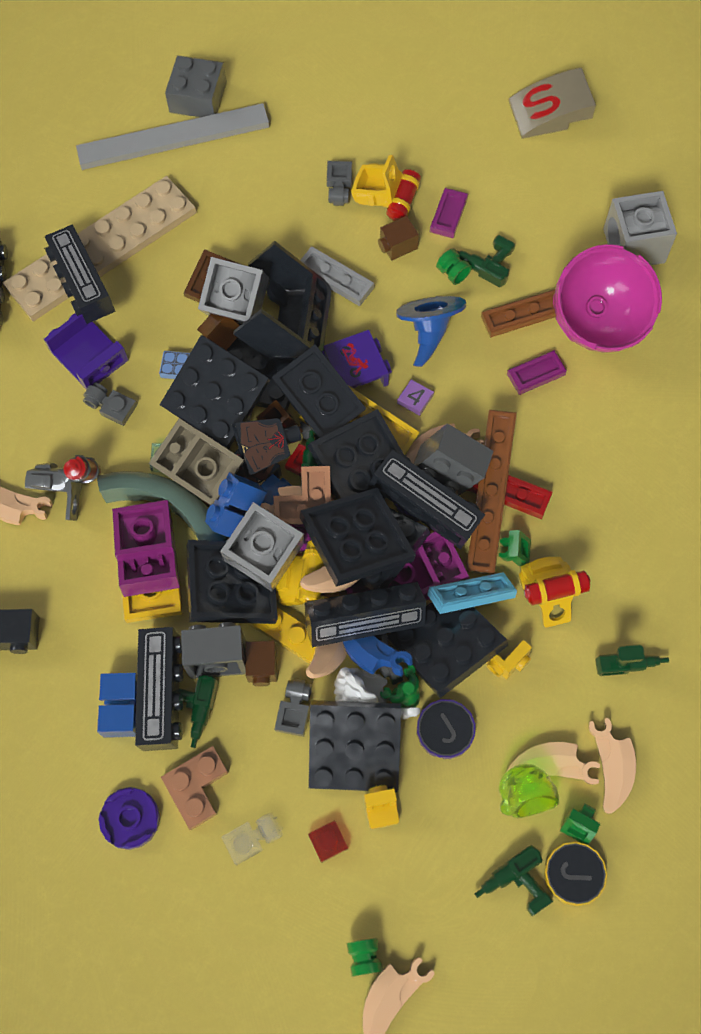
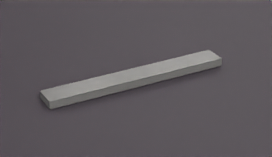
(172, 136)

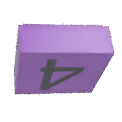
(415, 397)

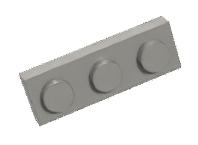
(339, 277)

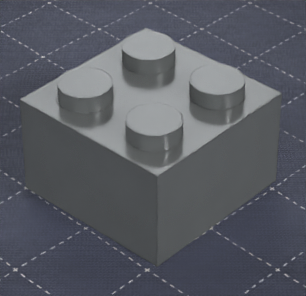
(195, 87)
(454, 458)
(214, 650)

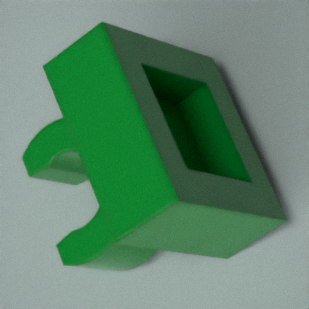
(518, 548)
(580, 824)

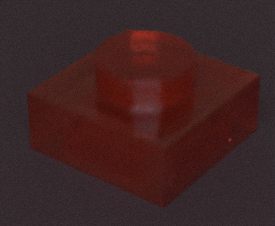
(328, 841)

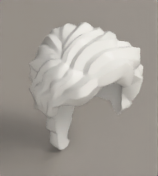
(361, 686)

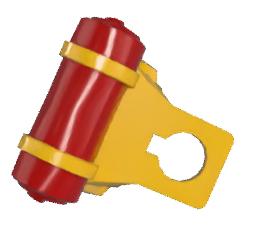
(386, 187)
(552, 583)

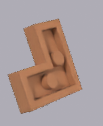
(315, 491)
(187, 786)

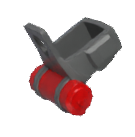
(64, 479)

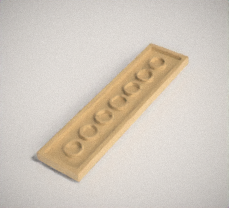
(107, 244)

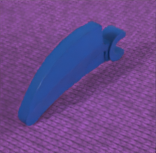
(372, 654)

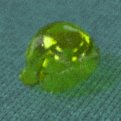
(527, 791)

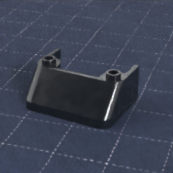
(303, 307)

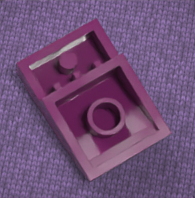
(145, 548)
(434, 565)

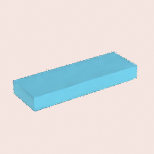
(472, 592)

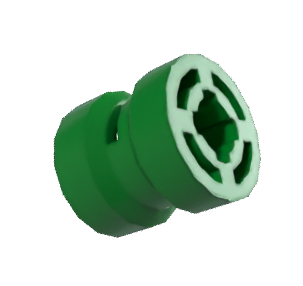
(453, 266)
(364, 957)

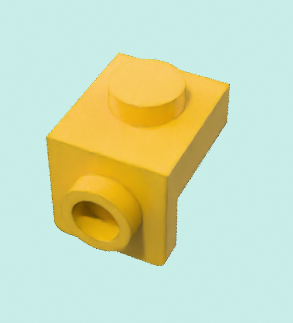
(516, 660)
(381, 807)

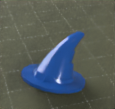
(431, 321)

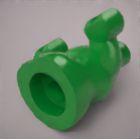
(405, 693)

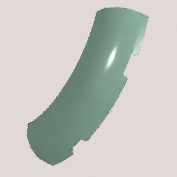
(154, 488)

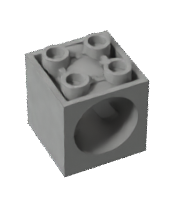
(641, 226)
(233, 290)
(262, 546)

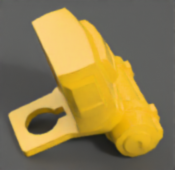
(289, 590)

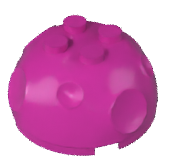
(607, 299)

